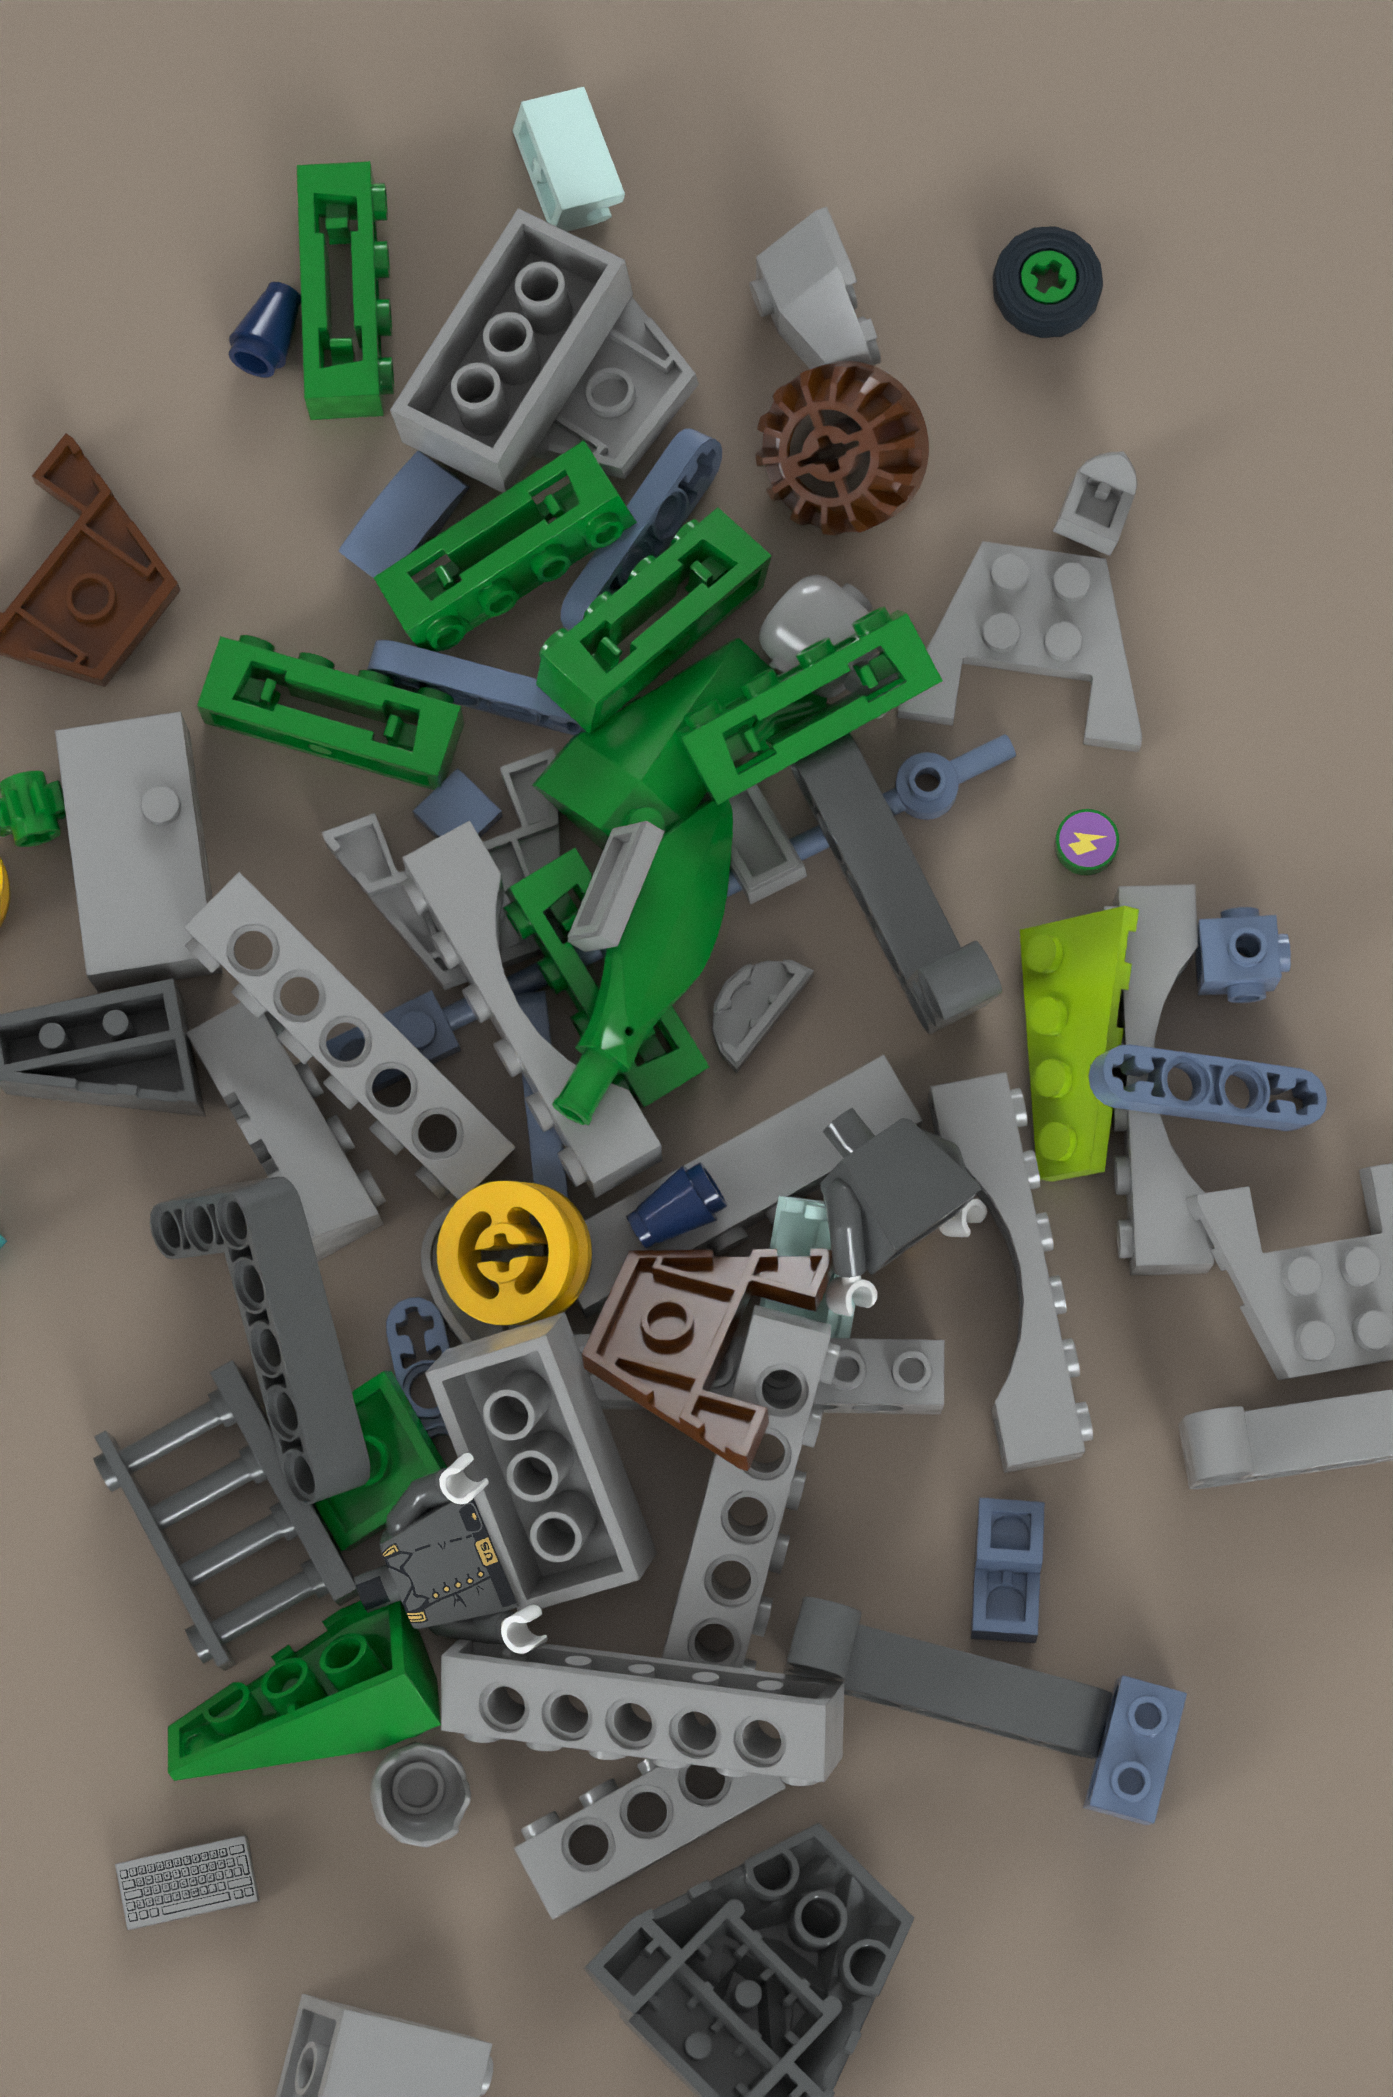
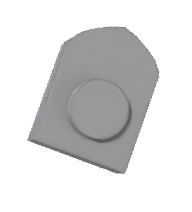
(1098, 502)

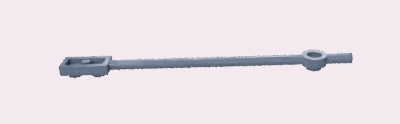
(432, 1028)

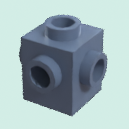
(1225, 971)

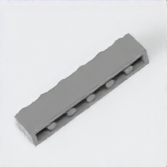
(771, 1160)

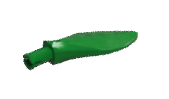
(658, 952)

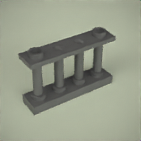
(259, 1461)

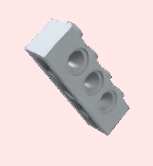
(568, 1884)

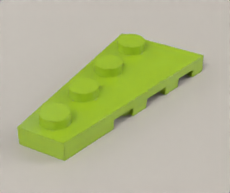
(1071, 1013)

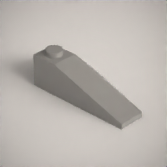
(811, 297)

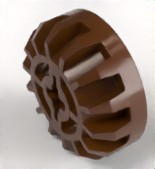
(882, 421)

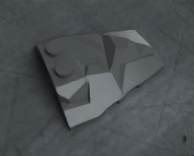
(759, 1971)

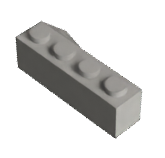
(286, 1127)

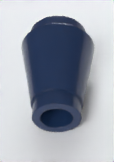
(266, 331)
(678, 1206)

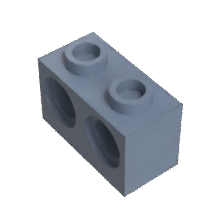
(1135, 1750)

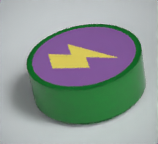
(1086, 842)

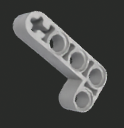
(1286, 1440)

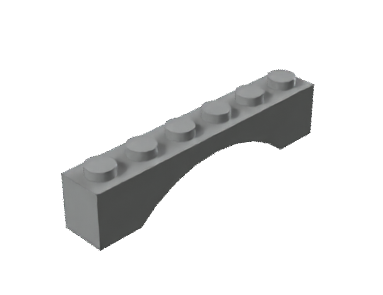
(465, 898)
(1159, 1228)
(1036, 1406)

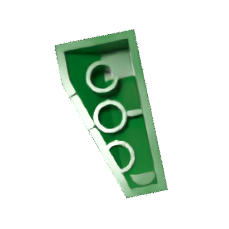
(634, 761)
(336, 1696)

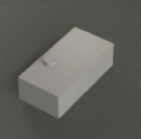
(512, 351)
(135, 847)
(554, 1474)

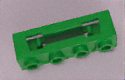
(339, 195)
(505, 550)
(582, 664)
(235, 681)
(767, 693)
(565, 971)

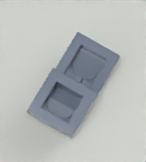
(404, 514)
(1007, 1570)

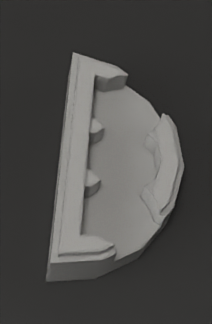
(752, 1006)

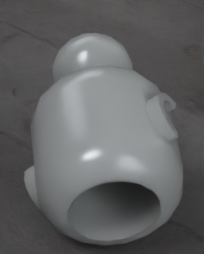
(810, 613)

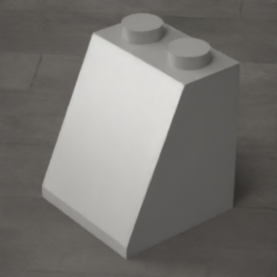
(372, 2054)

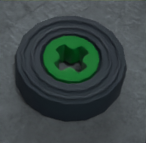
(1058, 309)

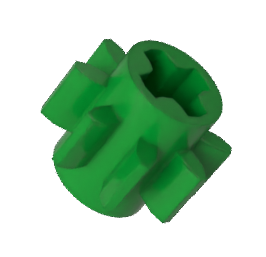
(31, 808)

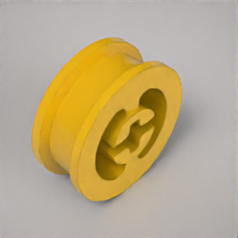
(508, 1210)

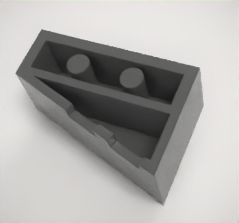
(105, 1051)

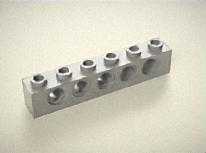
(477, 1142)
(771, 1344)
(868, 1378)
(801, 1708)

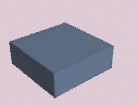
(455, 804)

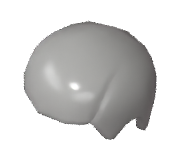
(420, 1794)

